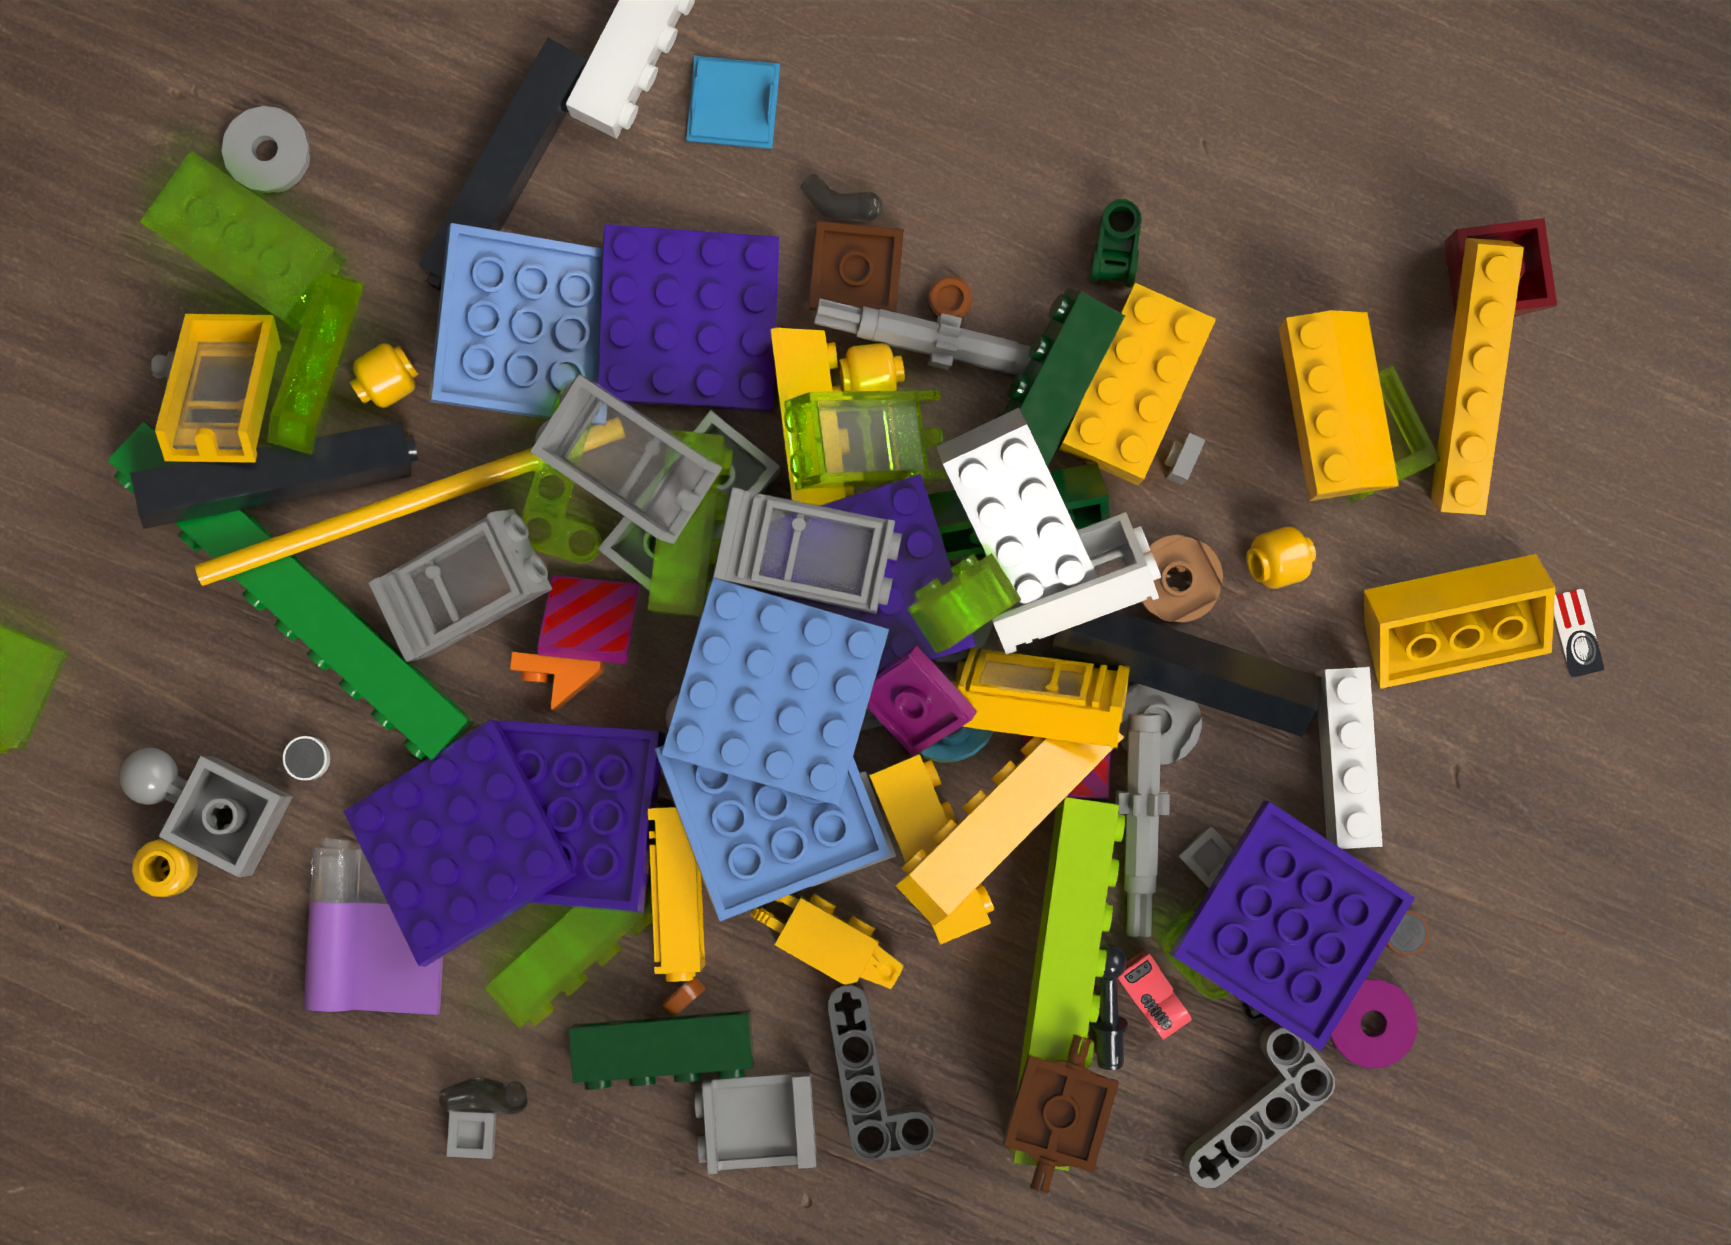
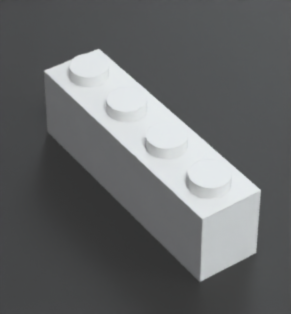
(625, 62)
(1349, 758)

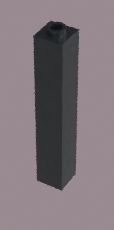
(511, 151)
(278, 475)
(1194, 669)

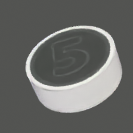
(306, 758)

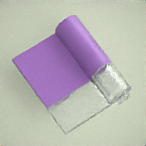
(356, 945)

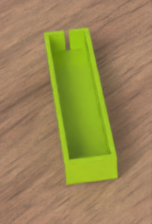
(1070, 933)

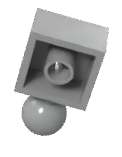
(196, 819)

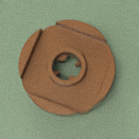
(1204, 583)

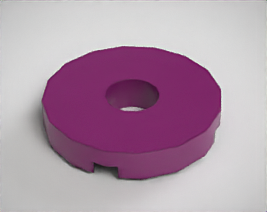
(1395, 1036)

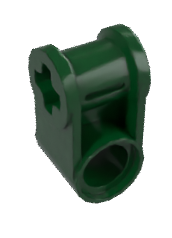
(1116, 252)

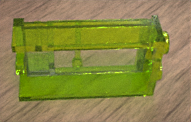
(860, 438)

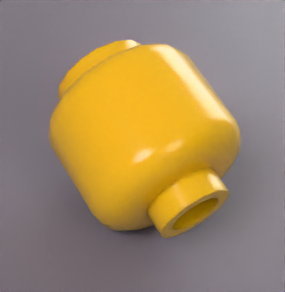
(871, 368)
(383, 375)
(1280, 557)
(151, 870)

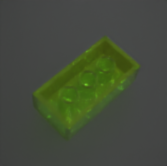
(241, 239)

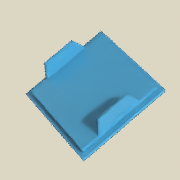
(733, 102)

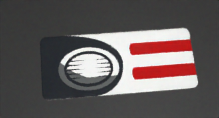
(1577, 633)

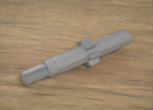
(939, 339)
(1142, 805)

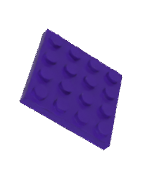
(688, 318)
(918, 562)
(597, 801)
(459, 843)
(1292, 925)

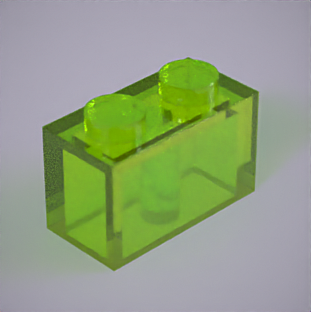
(964, 602)

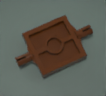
(1060, 1113)

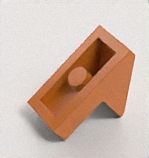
(569, 674)

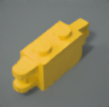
(831, 943)

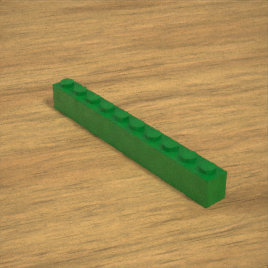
(318, 617)

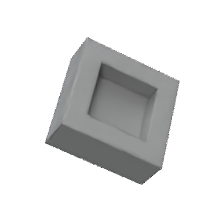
(1183, 458)
(1206, 855)
(471, 1134)

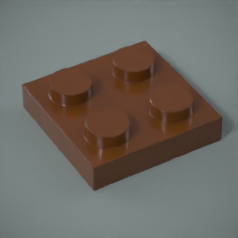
(856, 265)

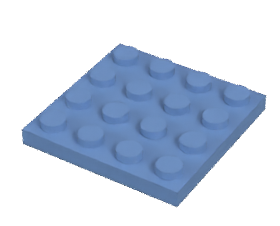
(514, 320)
(775, 692)
(765, 840)

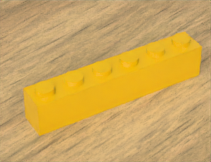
(1476, 375)
(995, 823)

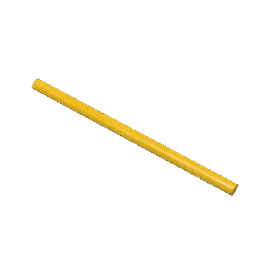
(365, 517)

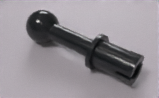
(1110, 1025)

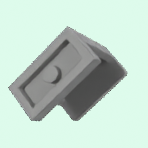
(757, 1121)

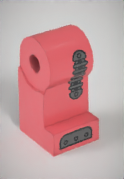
(1153, 995)

